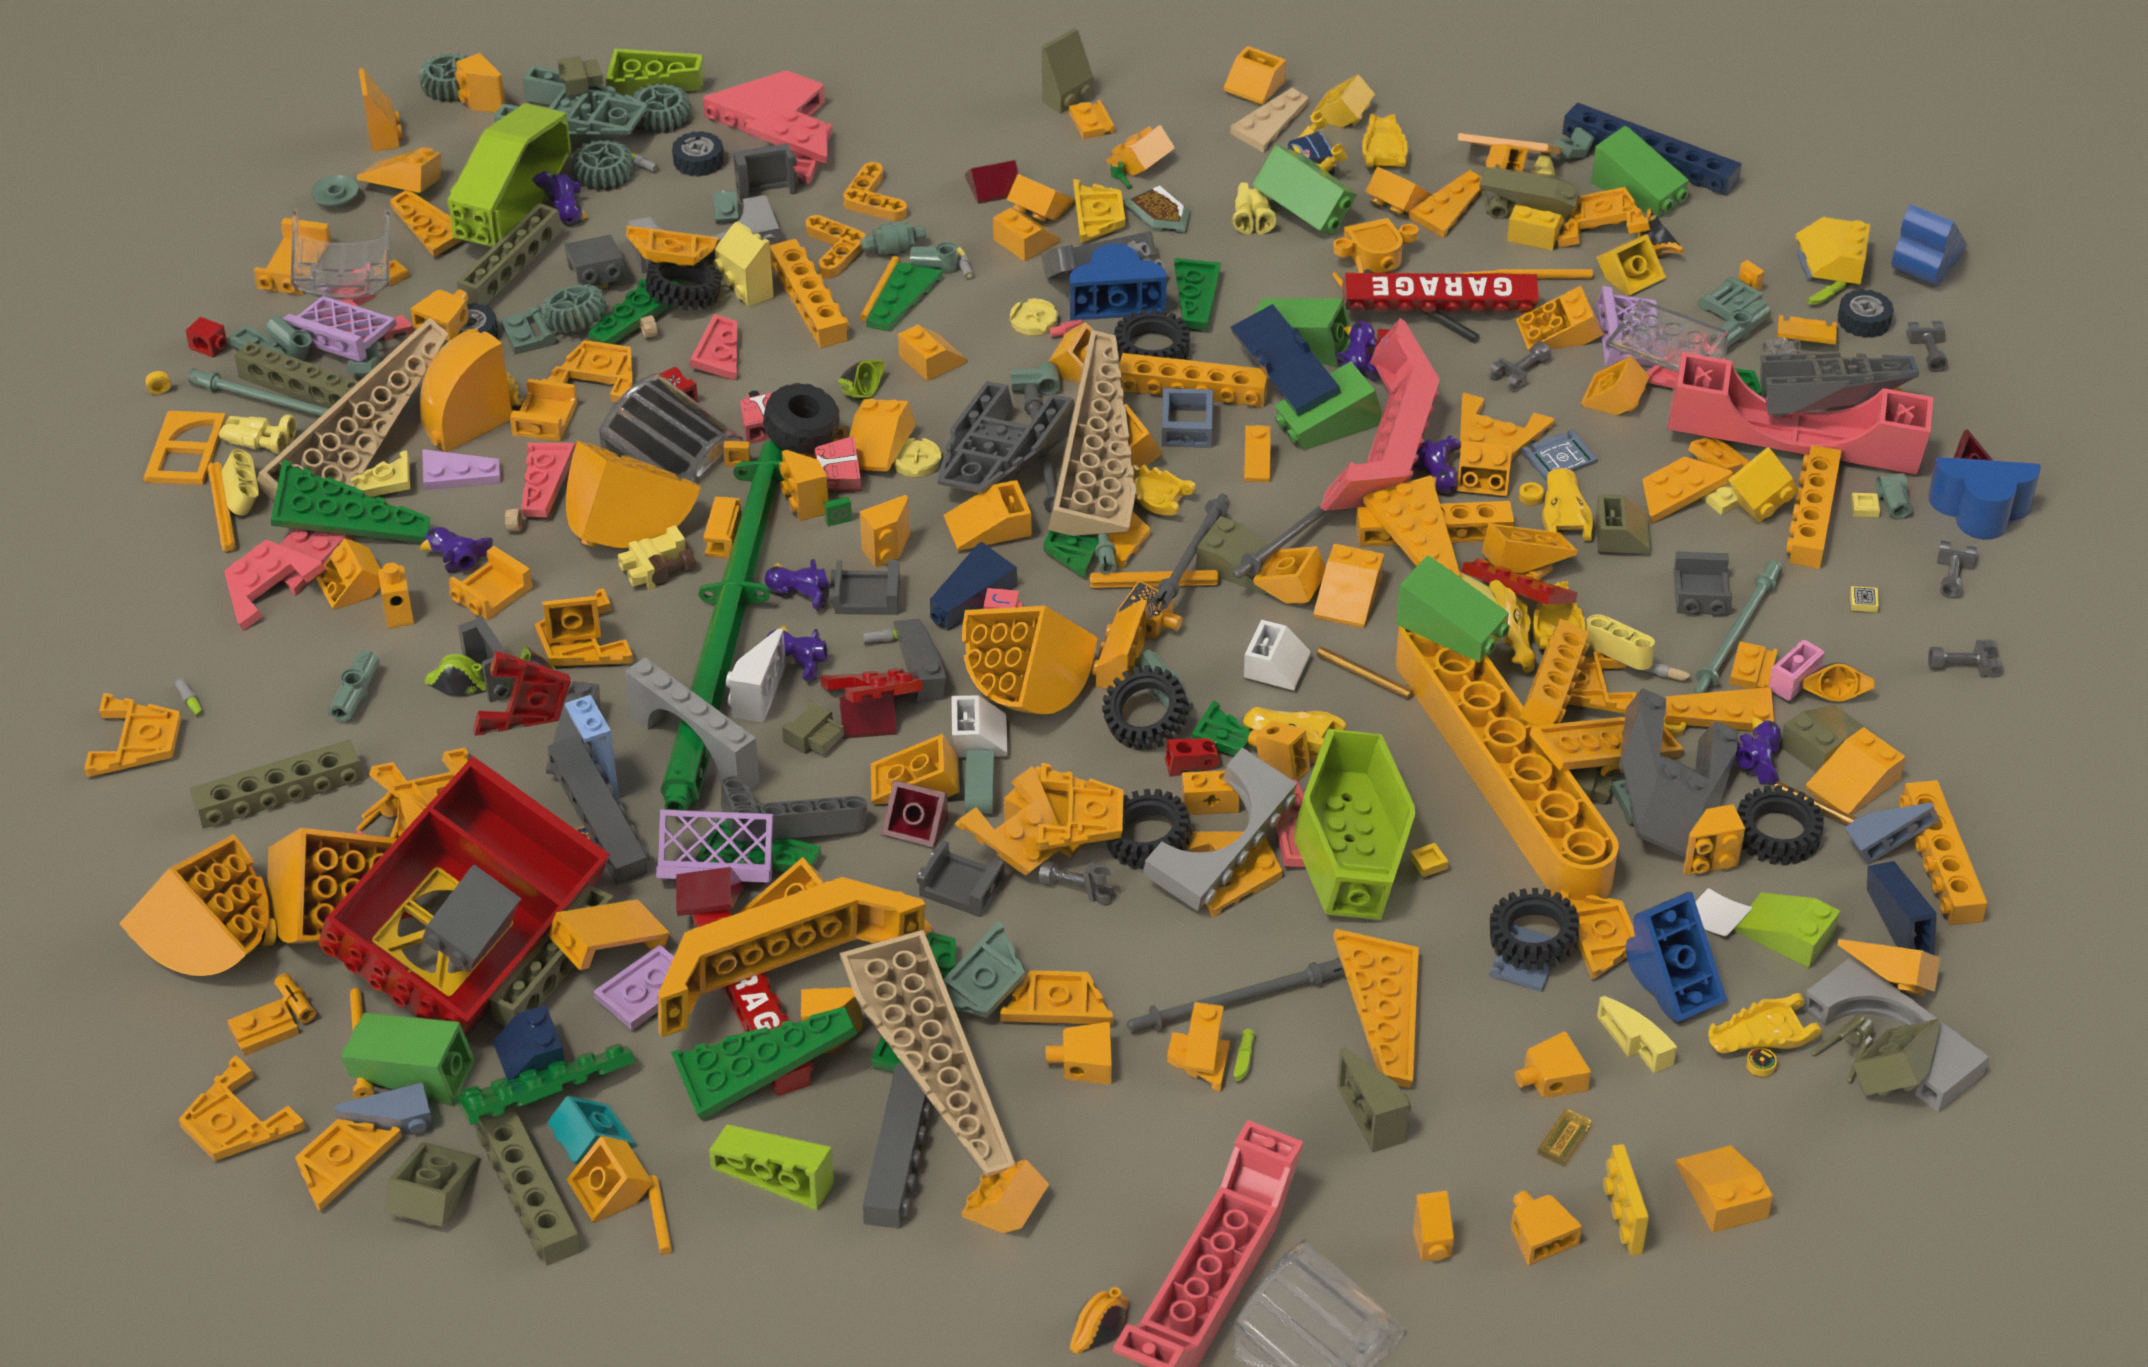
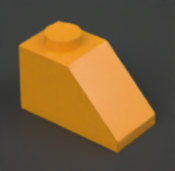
(1257, 454)
(1204, 1037)
(1433, 1226)

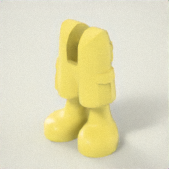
(1255, 203)
(257, 432)

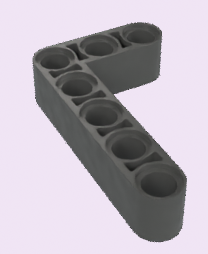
(1065, 259)
(795, 817)

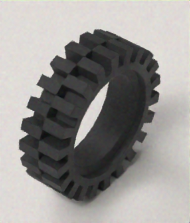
(681, 295)
(1153, 323)
(1139, 681)
(1787, 803)
(1151, 805)
(1540, 952)

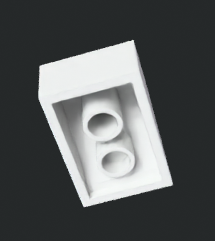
(757, 678)

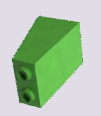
(1646, 175)
(1305, 189)
(1318, 322)
(1338, 417)
(1450, 611)
(410, 1052)

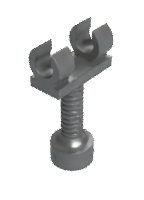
(1930, 336)
(1538, 352)
(1952, 585)
(1982, 652)
(1092, 879)

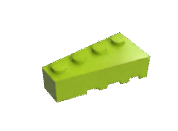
(639, 68)
(775, 1164)

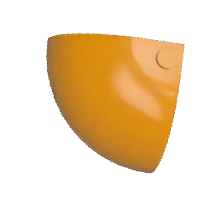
(465, 390)
(623, 498)
(1027, 657)
(313, 874)
(202, 912)

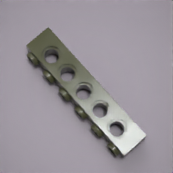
(510, 255)
(291, 376)
(276, 783)
(540, 970)
(529, 1186)

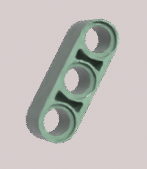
(979, 780)

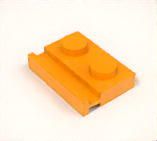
(1091, 119)
(1718, 454)
(1752, 666)
(263, 1027)

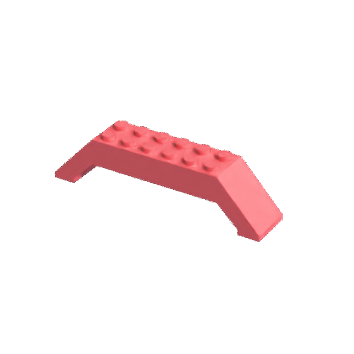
(1411, 391)
(1217, 1254)

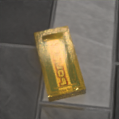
(1564, 1137)

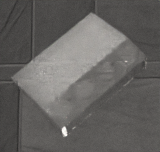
(1663, 335)

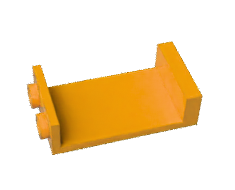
(278, 272)
(605, 926)

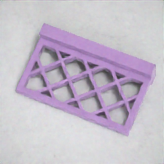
(1608, 318)
(335, 338)
(746, 871)

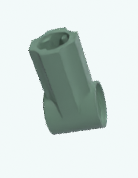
(941, 257)
(294, 341)
(1044, 376)
(1894, 491)

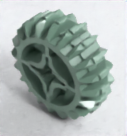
(438, 76)
(666, 107)
(602, 164)
(573, 308)

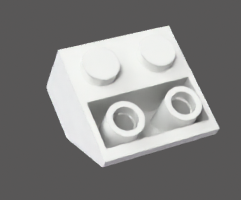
(1275, 656)
(978, 726)

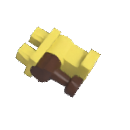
(656, 558)

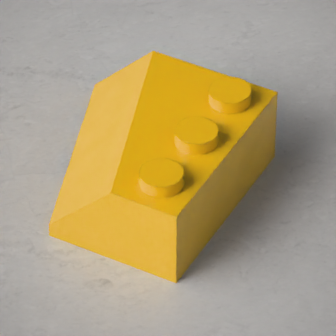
(1835, 248)

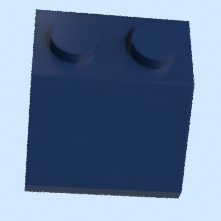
(528, 1043)

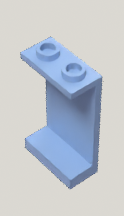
(595, 729)

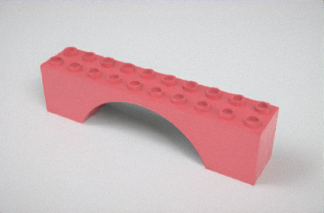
(1879, 433)

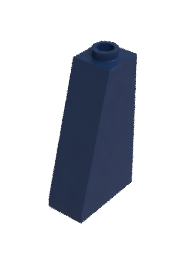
(968, 585)
(1902, 907)

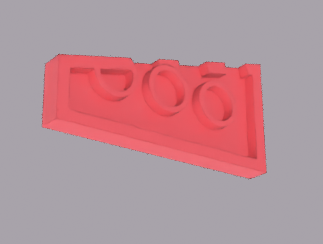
(544, 476)
(1285, 831)

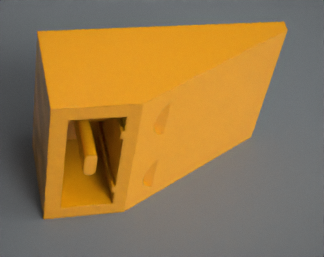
(1561, 322)
(990, 517)

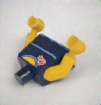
(1315, 146)

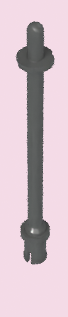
(1032, 405)
(1252, 563)
(1169, 586)
(1314, 974)

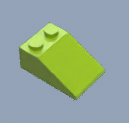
(1790, 925)

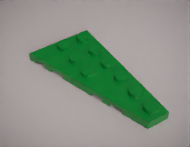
(335, 507)
(747, 1061)
(537, 1085)

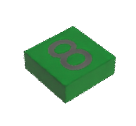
(838, 511)

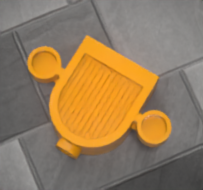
(1376, 244)

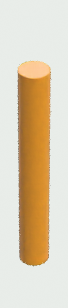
(659, 1216)

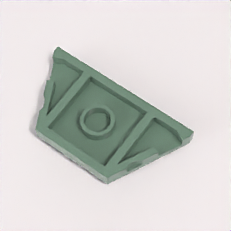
(985, 975)

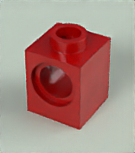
(206, 337)

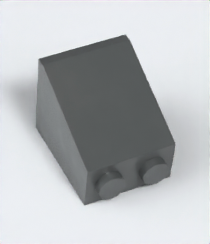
(471, 919)

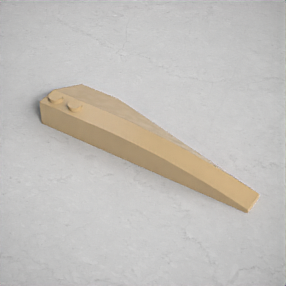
(354, 427)
(1096, 471)
(912, 1010)

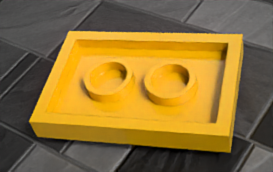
(1626, 1199)

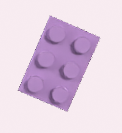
(634, 991)

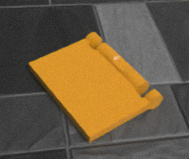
(1807, 330)

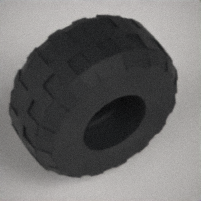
(801, 418)

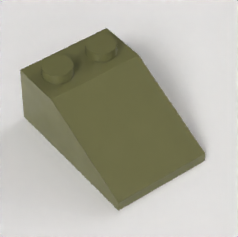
(1065, 72)
(1224, 548)
(1817, 734)
(1898, 1058)
(1373, 1101)
(429, 1184)

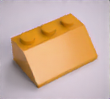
(1122, 645)

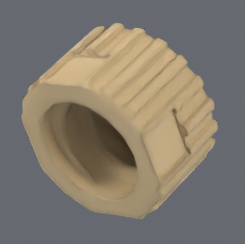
(648, 327)
(513, 520)

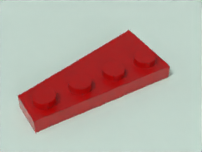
(1520, 584)

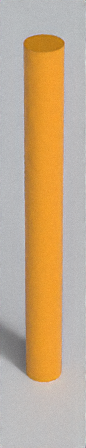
(1554, 273)
(878, 289)

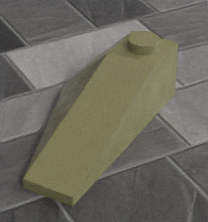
(1532, 189)

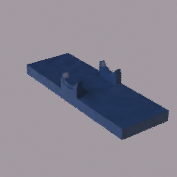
(1285, 359)

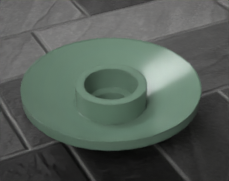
(335, 190)

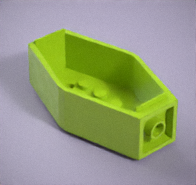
(497, 180)
(1359, 874)

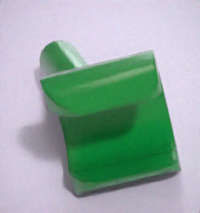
(1118, 173)

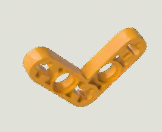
(860, 198)
(846, 242)

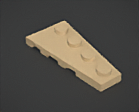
(1267, 121)

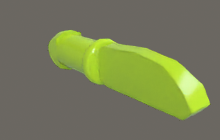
(1826, 293)
(1244, 1054)

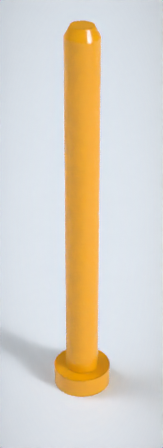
(363, 1087)

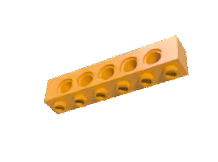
(809, 293)
(1228, 382)
(1814, 506)
(1463, 521)
(1556, 675)
(1946, 858)

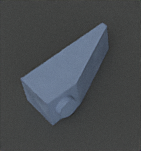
(1887, 829)
(398, 1108)

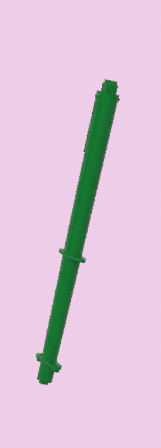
(689, 754)

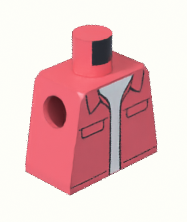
(752, 416)
(840, 465)

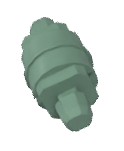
(893, 238)

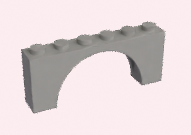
(756, 216)
(655, 693)
(1195, 875)
(1859, 990)

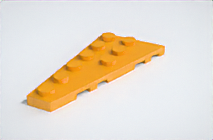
(1414, 520)
(1385, 994)

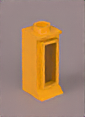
(722, 526)

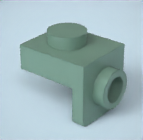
(1576, 146)
(725, 206)
(368, 364)

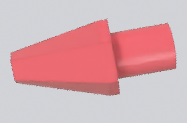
(1064, 327)

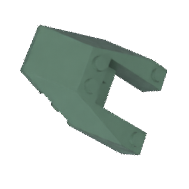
(589, 115)

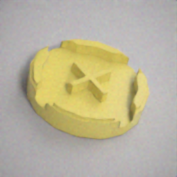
(1033, 317)
(918, 458)

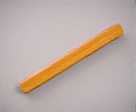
(222, 511)
(1152, 578)

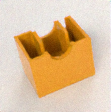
(1142, 445)

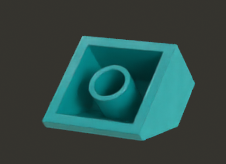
(582, 1122)

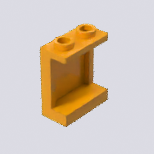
(545, 410)
(492, 585)

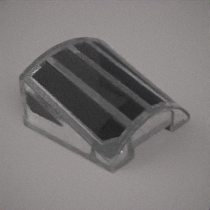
(665, 429)

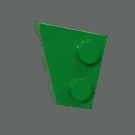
(1072, 551)
(1222, 729)

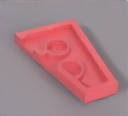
(717, 348)

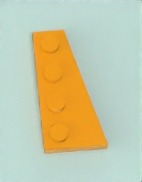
(1446, 205)
(425, 221)
(1727, 707)

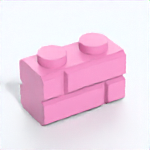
(1791, 670)

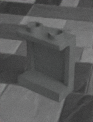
(764, 169)
(595, 260)
(1701, 583)
(865, 590)
(480, 645)
(960, 881)

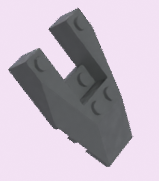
(1828, 380)
(994, 451)
(1664, 792)

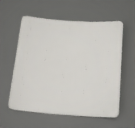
(1720, 913)

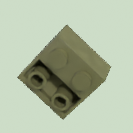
(1621, 526)

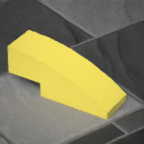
(1637, 1034)

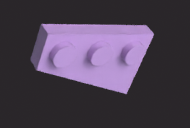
(458, 470)

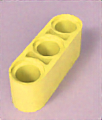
(240, 482)
(1620, 642)

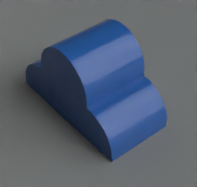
(1927, 245)
(1116, 285)
(1983, 493)
(1675, 958)

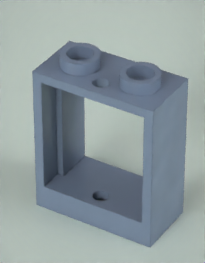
(1198, 432)

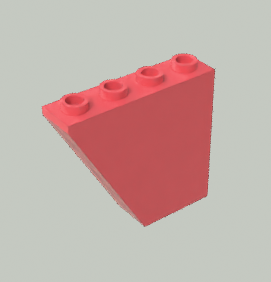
(762, 96)

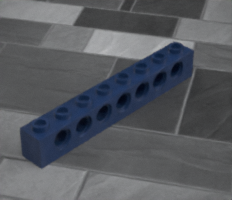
(1694, 163)

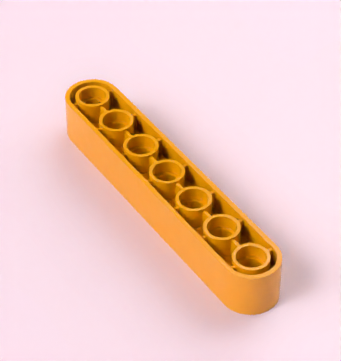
(1533, 799)

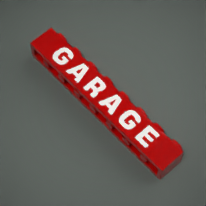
(1440, 292)
(759, 1009)

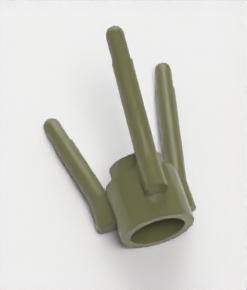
(1498, 206)
(1854, 1032)

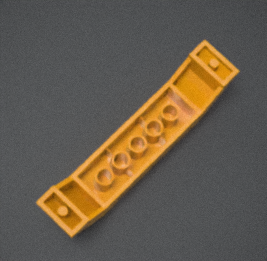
(779, 935)

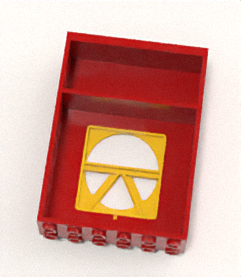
(468, 823)

